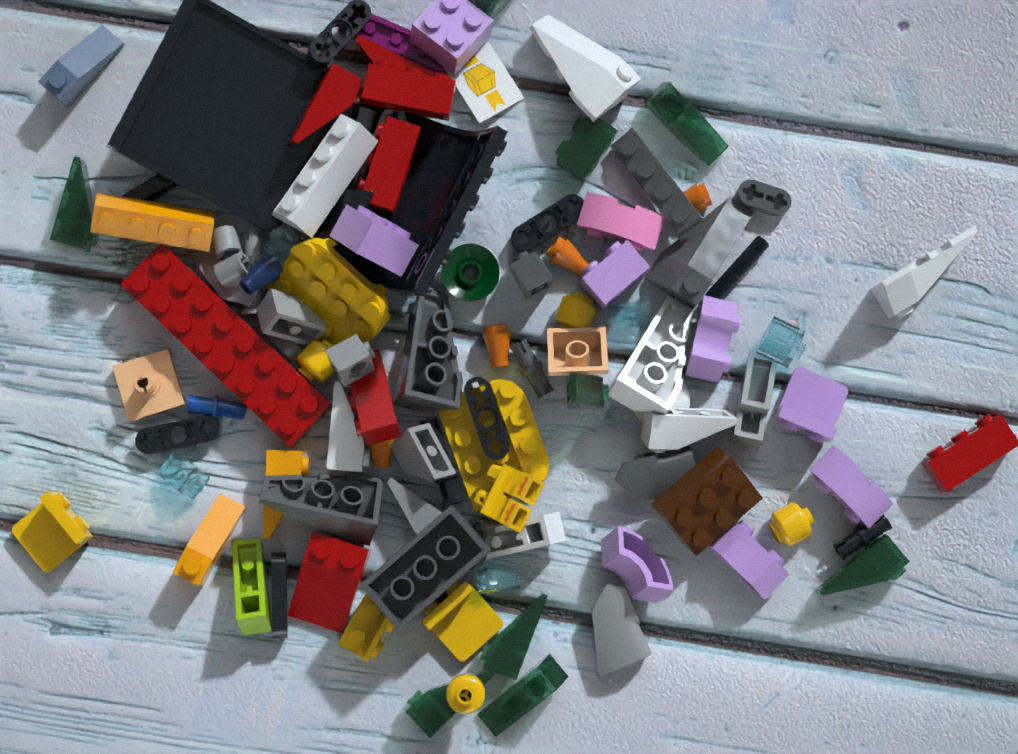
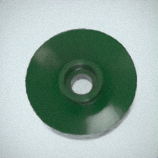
(470, 257)

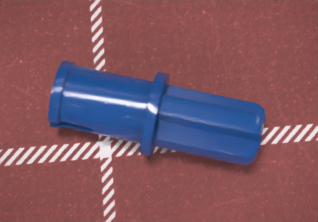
(216, 407)

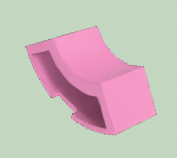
(607, 218)

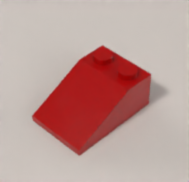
(328, 581)

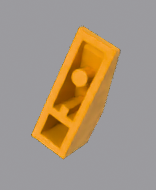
(282, 463)
(209, 540)

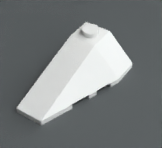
(592, 72)
(912, 282)
(655, 367)

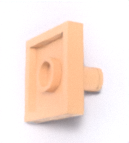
(149, 385)

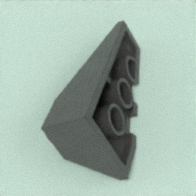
(696, 257)
(429, 366)
(336, 505)

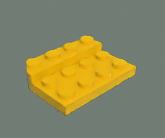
(334, 291)
(525, 442)

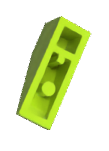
(251, 587)

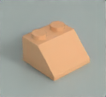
(577, 351)

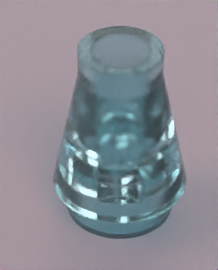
(630, 314)
(495, 581)

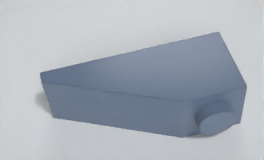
(81, 65)

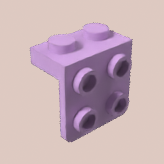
(811, 405)

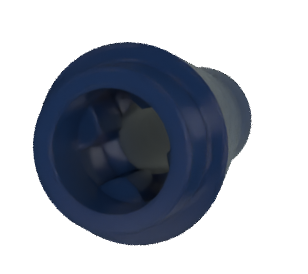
(262, 273)

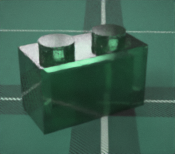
(585, 147)

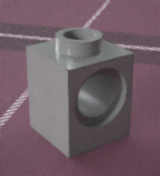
(351, 359)

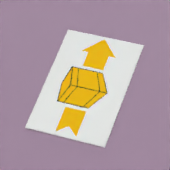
(486, 84)

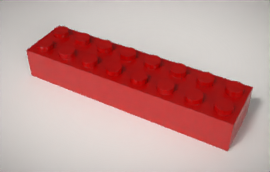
(227, 345)

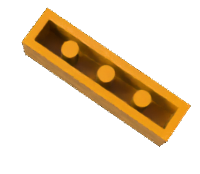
(152, 222)

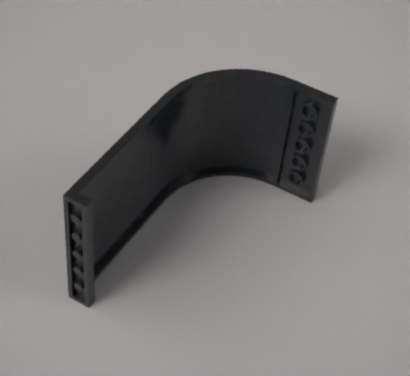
(221, 122)

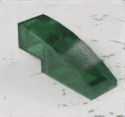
(686, 123)

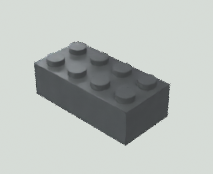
(425, 567)

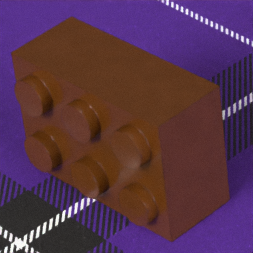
(707, 501)

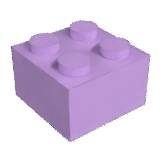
(451, 32)
(374, 238)
(613, 275)

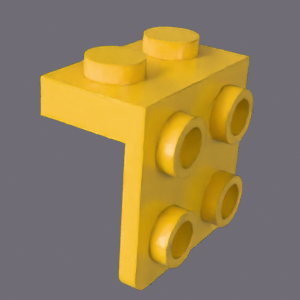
(52, 531)
(462, 620)

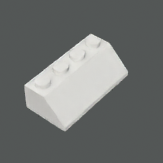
(325, 176)

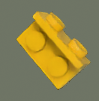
(366, 630)

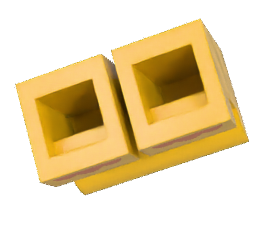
(499, 502)

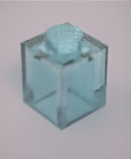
(781, 342)

